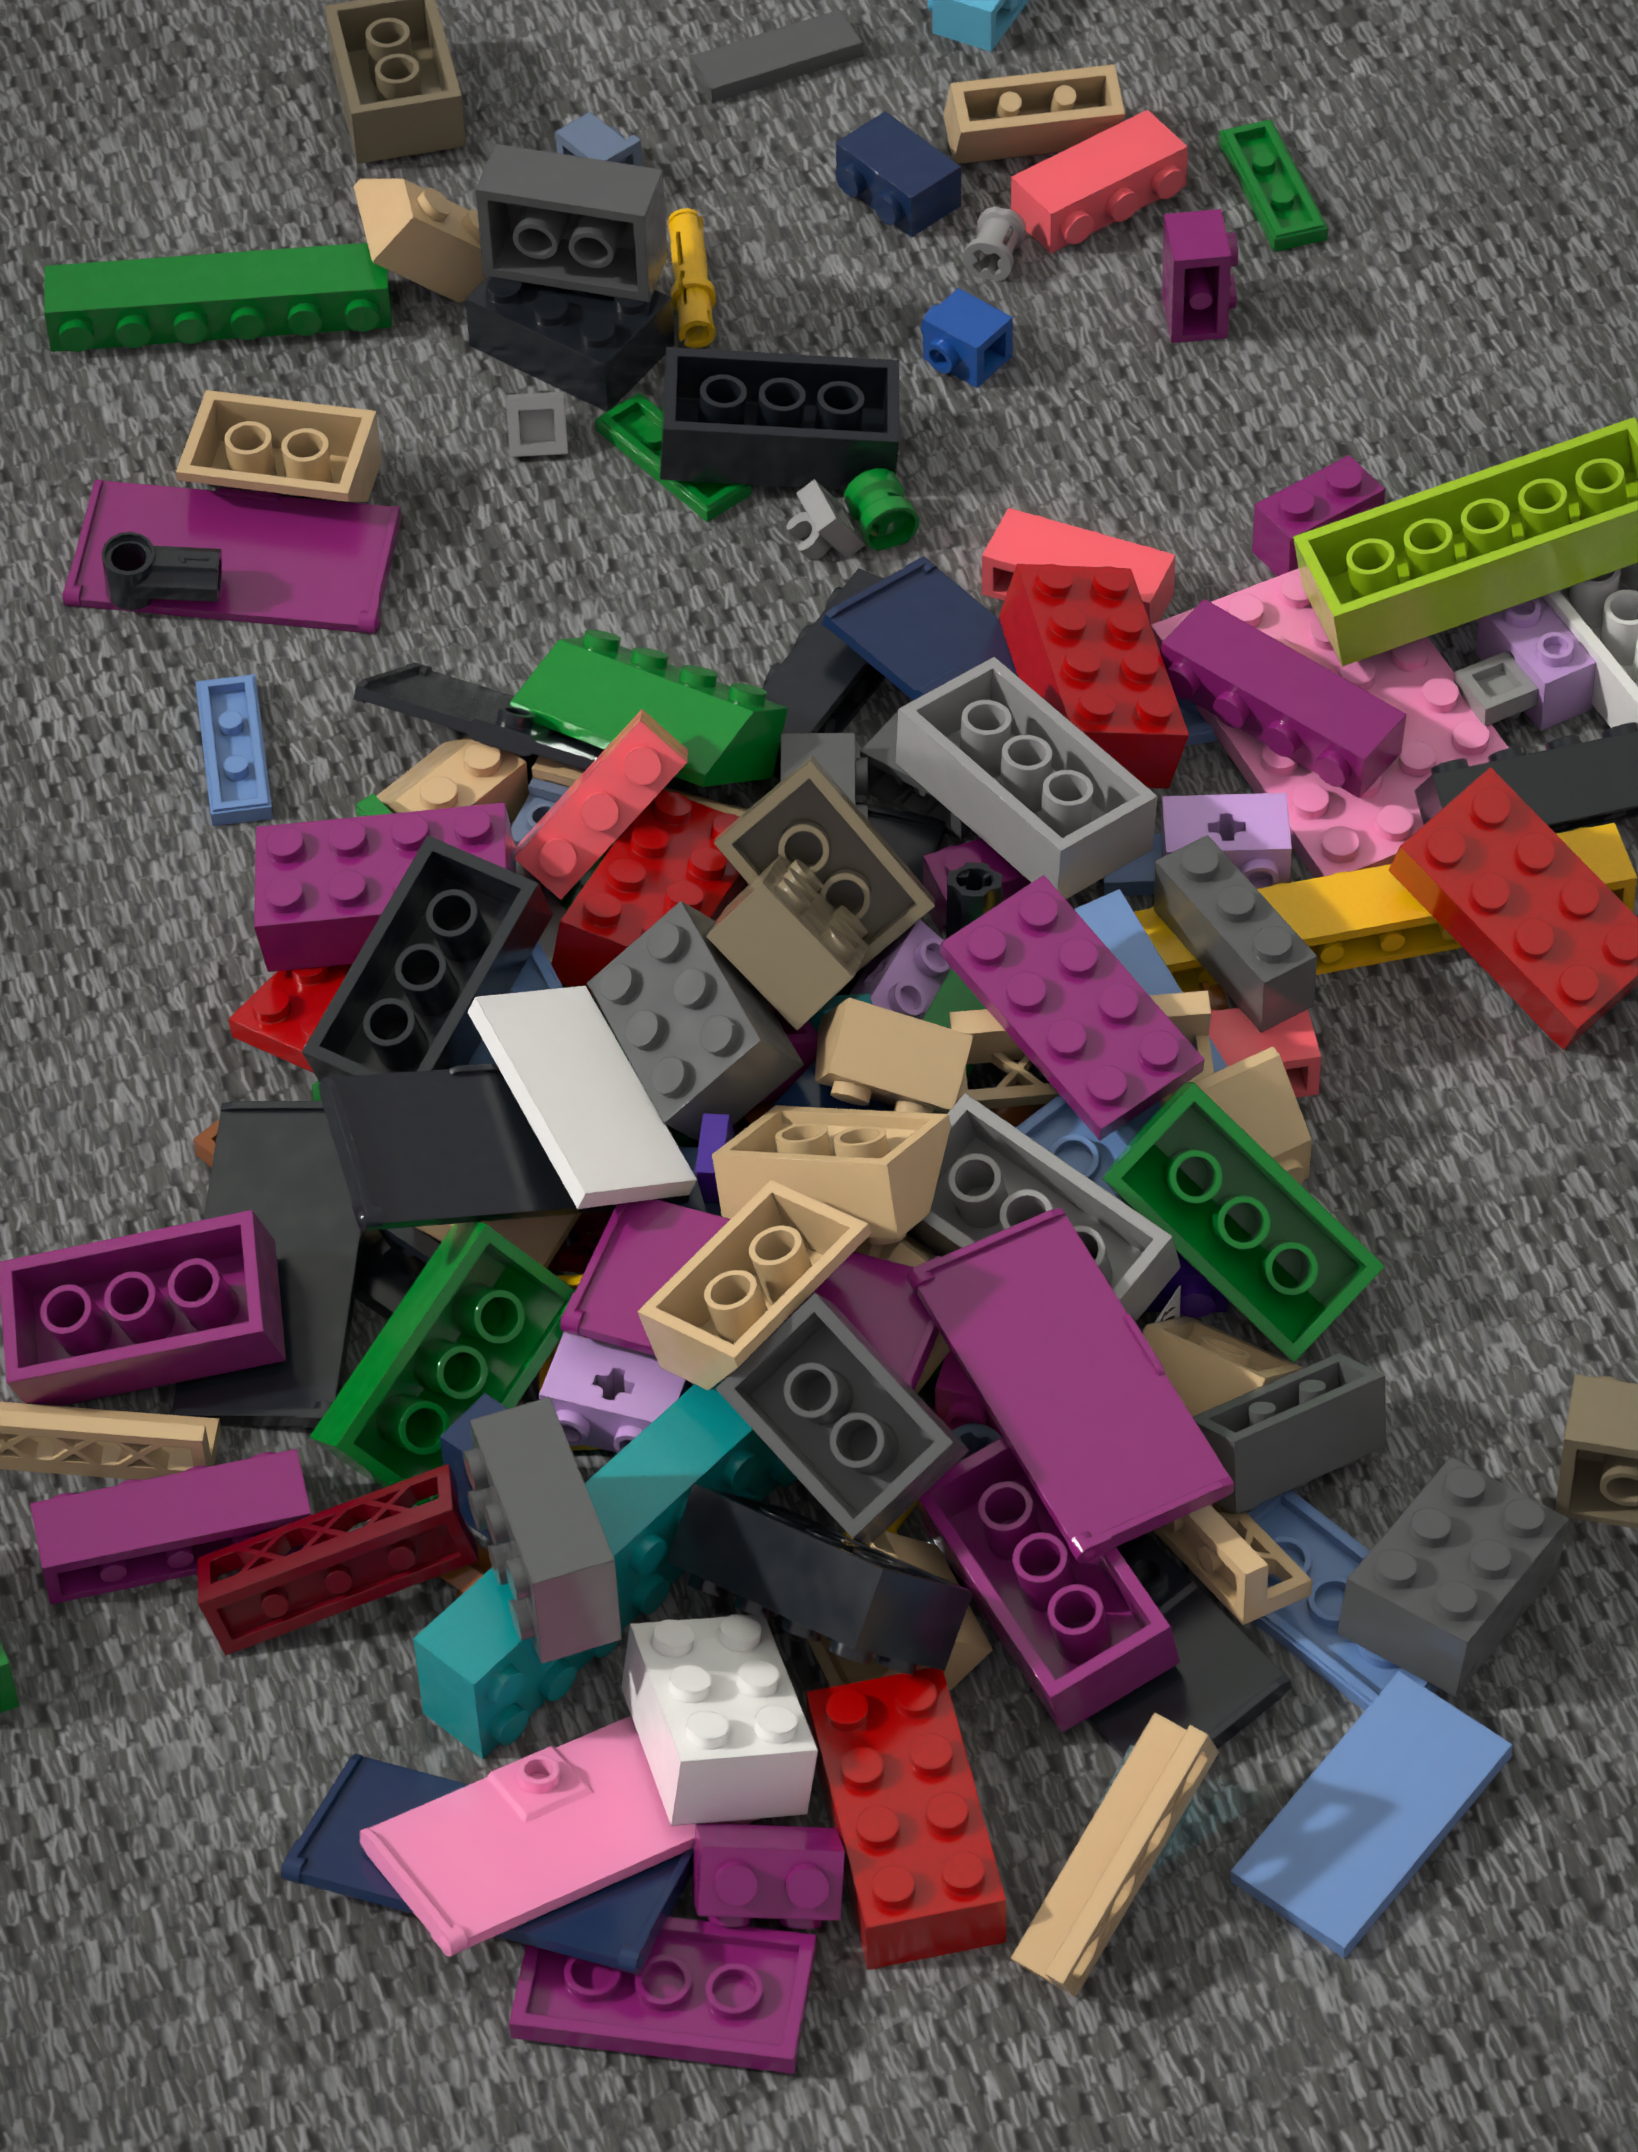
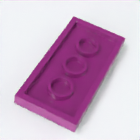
(1072, 1007)
(699, 1997)

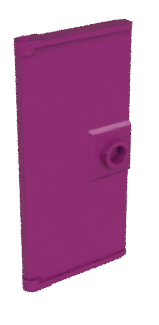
(280, 555)
(655, 1239)
(1071, 1384)

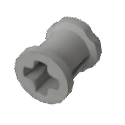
(994, 243)

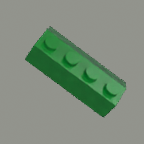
(597, 687)
(1242, 1220)
(466, 1328)

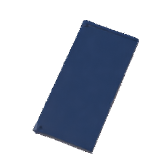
(919, 629)
(604, 1927)

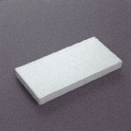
(581, 1096)

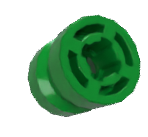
(881, 509)

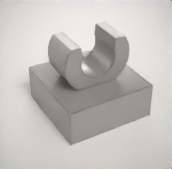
(537, 424)
(825, 522)
(1496, 689)

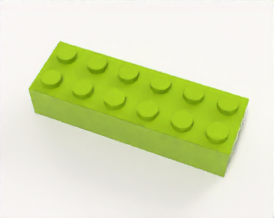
(1475, 544)

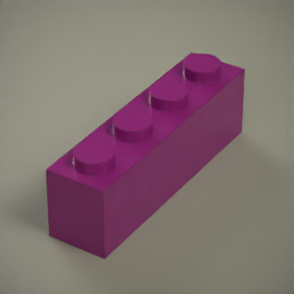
(1283, 698)
(162, 1524)

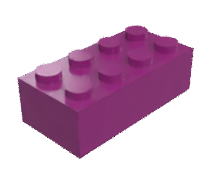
(332, 878)
(141, 1310)
(1070, 1626)

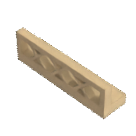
(992, 1044)
(104, 1441)
(1234, 1561)
(1115, 1853)

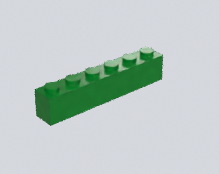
(215, 297)

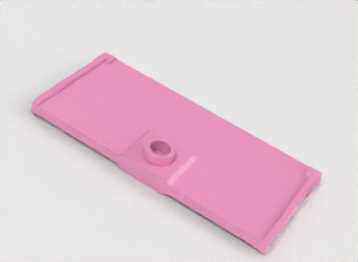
(529, 1838)

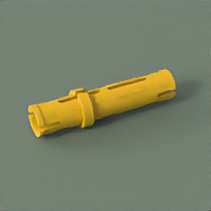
(692, 291)

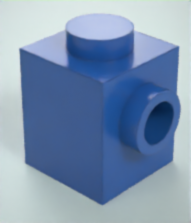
(967, 337)

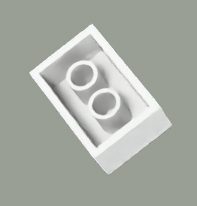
(718, 1719)

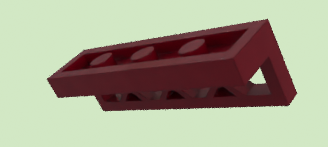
(335, 1566)

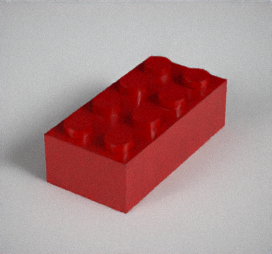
(1094, 658)
(649, 869)
(1523, 907)
(906, 1818)

